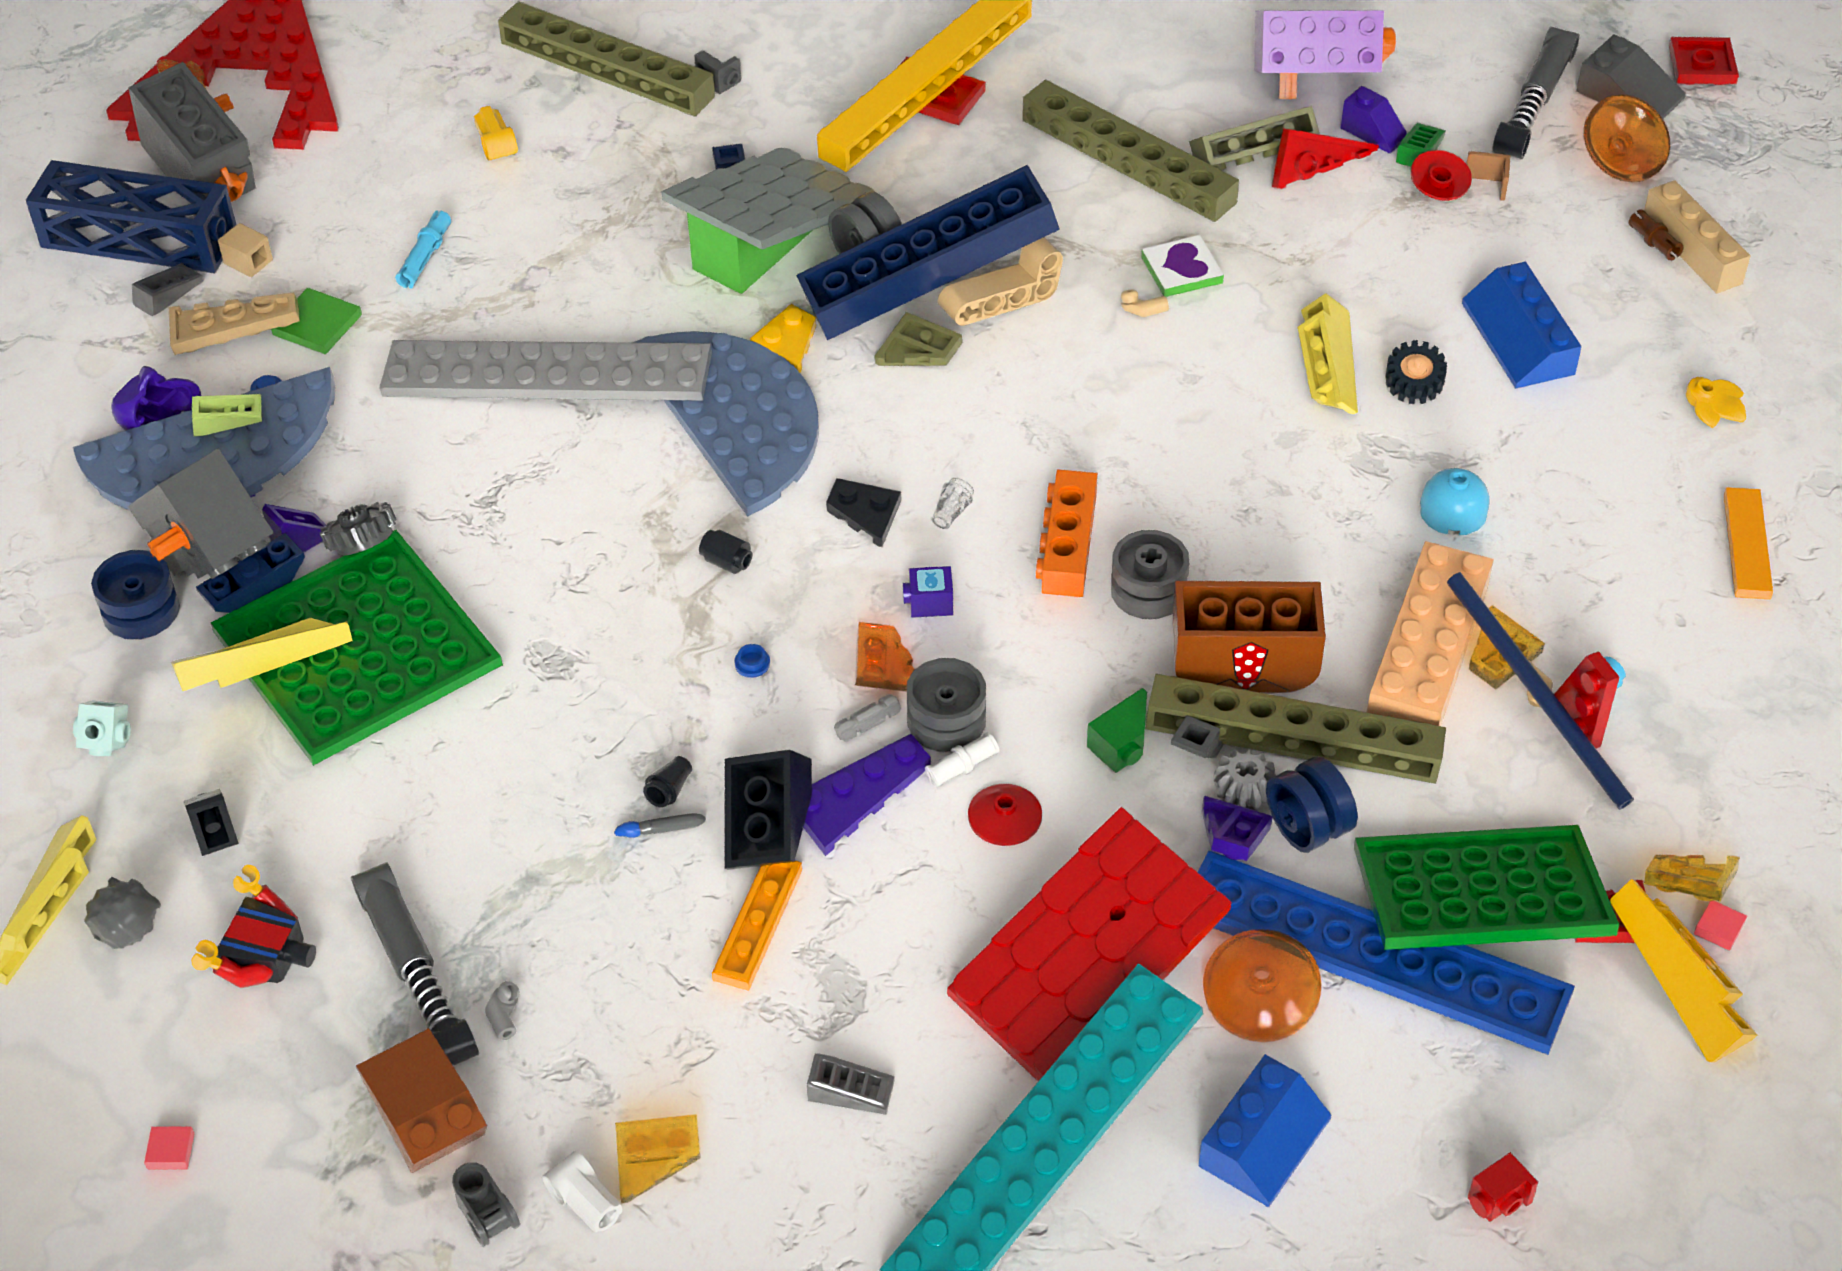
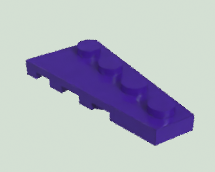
(860, 789)

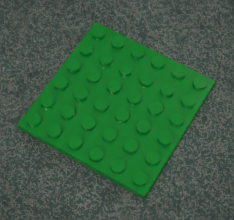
(404, 651)

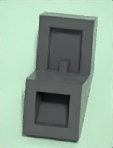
(1198, 738)

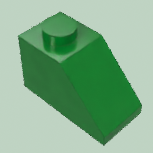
(1119, 732)

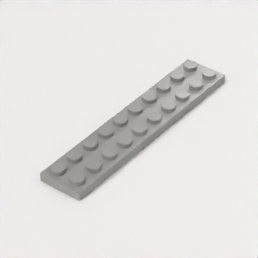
(547, 370)

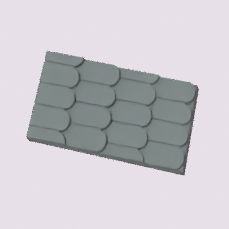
(757, 212)

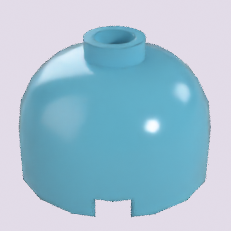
(1455, 501)

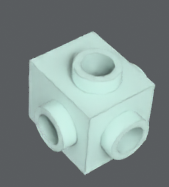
(101, 727)

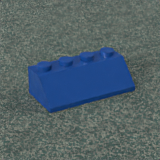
(1522, 326)

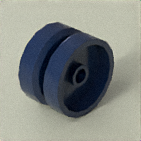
(135, 594)
(1311, 804)

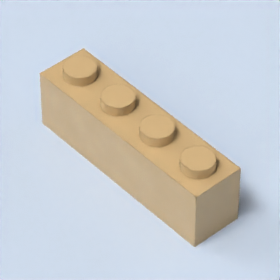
(1705, 242)

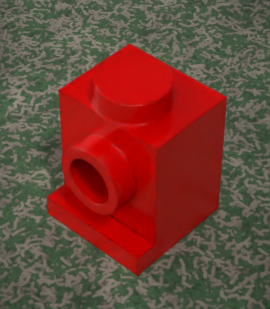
(1502, 1188)

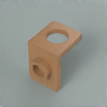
(1490, 167)

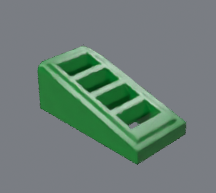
(1417, 141)

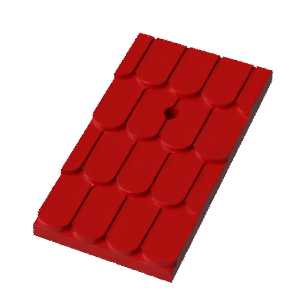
(1081, 937)

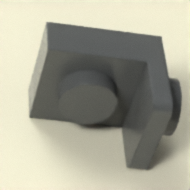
(724, 74)

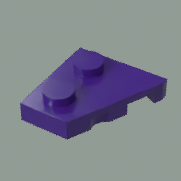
(1233, 828)

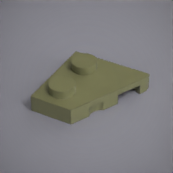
(918, 344)

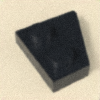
(864, 507)

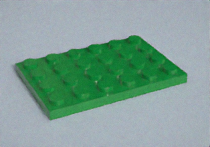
(1484, 887)

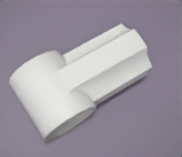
(577, 1185)

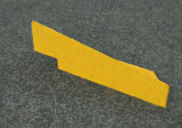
(1686, 973)

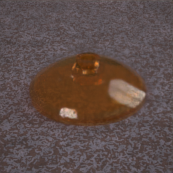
(1637, 132)
(1262, 1007)

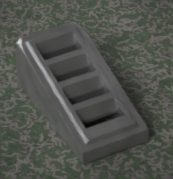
(164, 288)
(839, 1069)

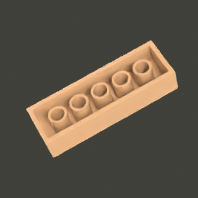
(1428, 638)

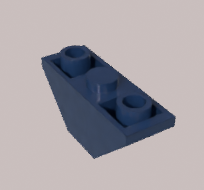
(253, 576)

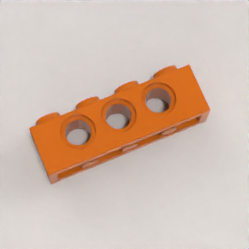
(1068, 533)

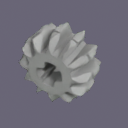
(1243, 778)

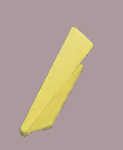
(1329, 353)
(261, 653)
(46, 894)

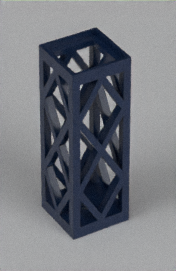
(199, 232)

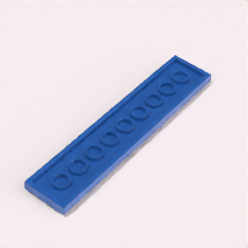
(1347, 942)

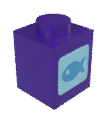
(929, 591)

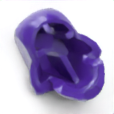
(152, 398)

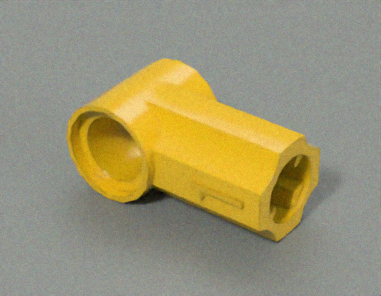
(495, 136)

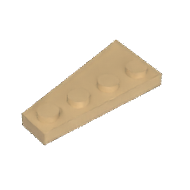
(234, 320)

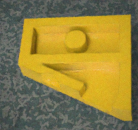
(788, 334)

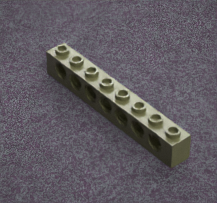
(607, 58)
(1131, 150)
(1300, 728)

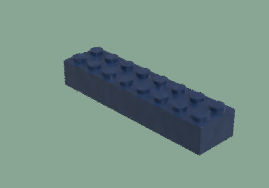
(928, 252)

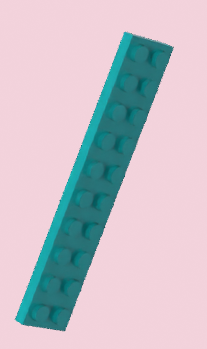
(1051, 1129)

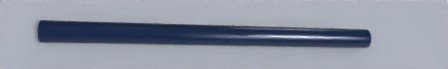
(1540, 691)

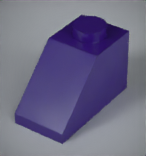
(1372, 119)

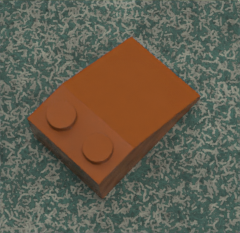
(422, 1100)

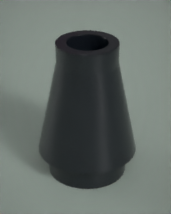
(666, 783)

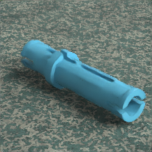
(428, 241)

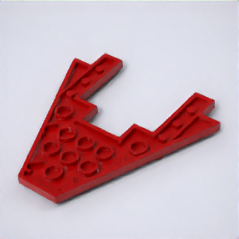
(257, 37)

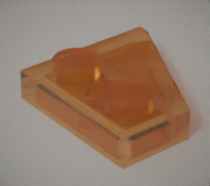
(881, 658)

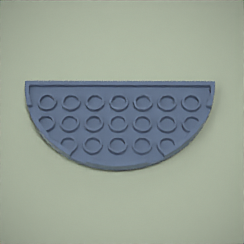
(754, 417)
(142, 457)

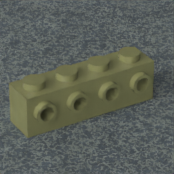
(1252, 138)

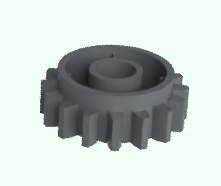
(359, 528)

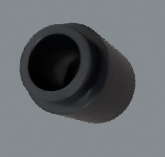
(725, 551)

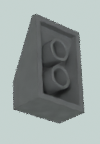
(1628, 70)

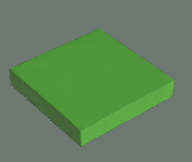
(321, 321)

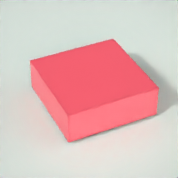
(1720, 925)
(169, 1147)

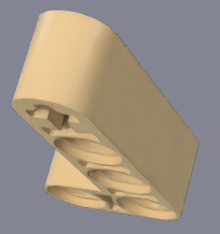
(1007, 288)

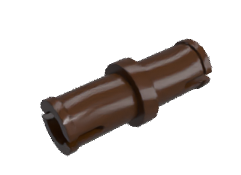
(1656, 235)

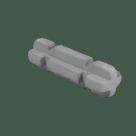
(867, 717)

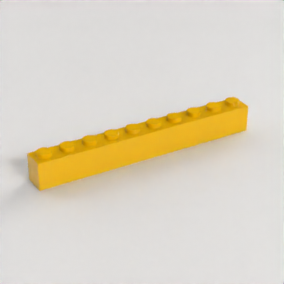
(919, 80)

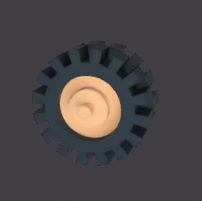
(1416, 372)

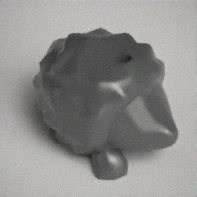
(121, 913)

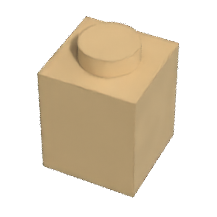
(245, 250)

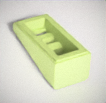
(216, 413)

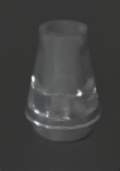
(953, 500)

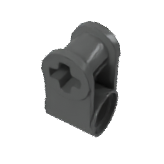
(485, 1209)

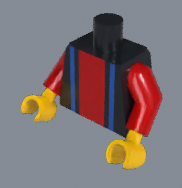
(259, 941)

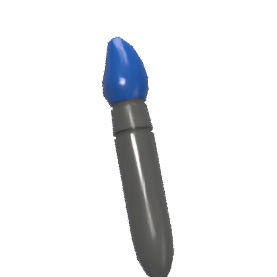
(666, 824)

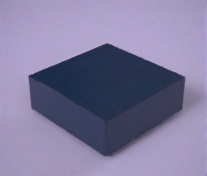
(728, 155)

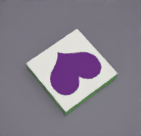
(1182, 266)

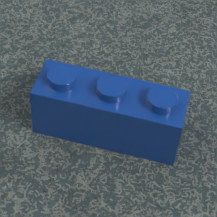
(1264, 1131)

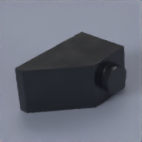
(211, 822)

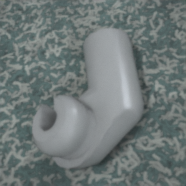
(499, 1009)

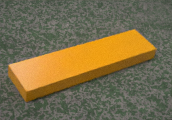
(1748, 543)
(756, 924)

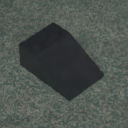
(765, 807)

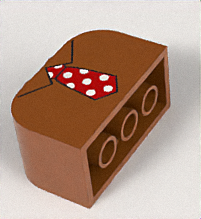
(1249, 633)

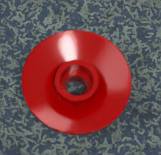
(1441, 175)
(1005, 825)

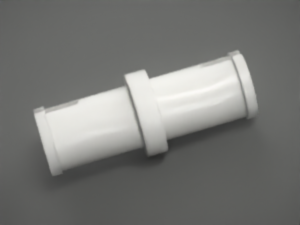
(962, 759)

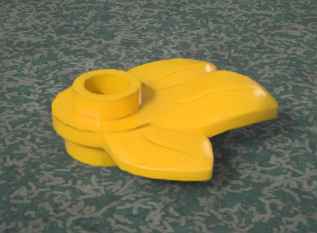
(1715, 400)

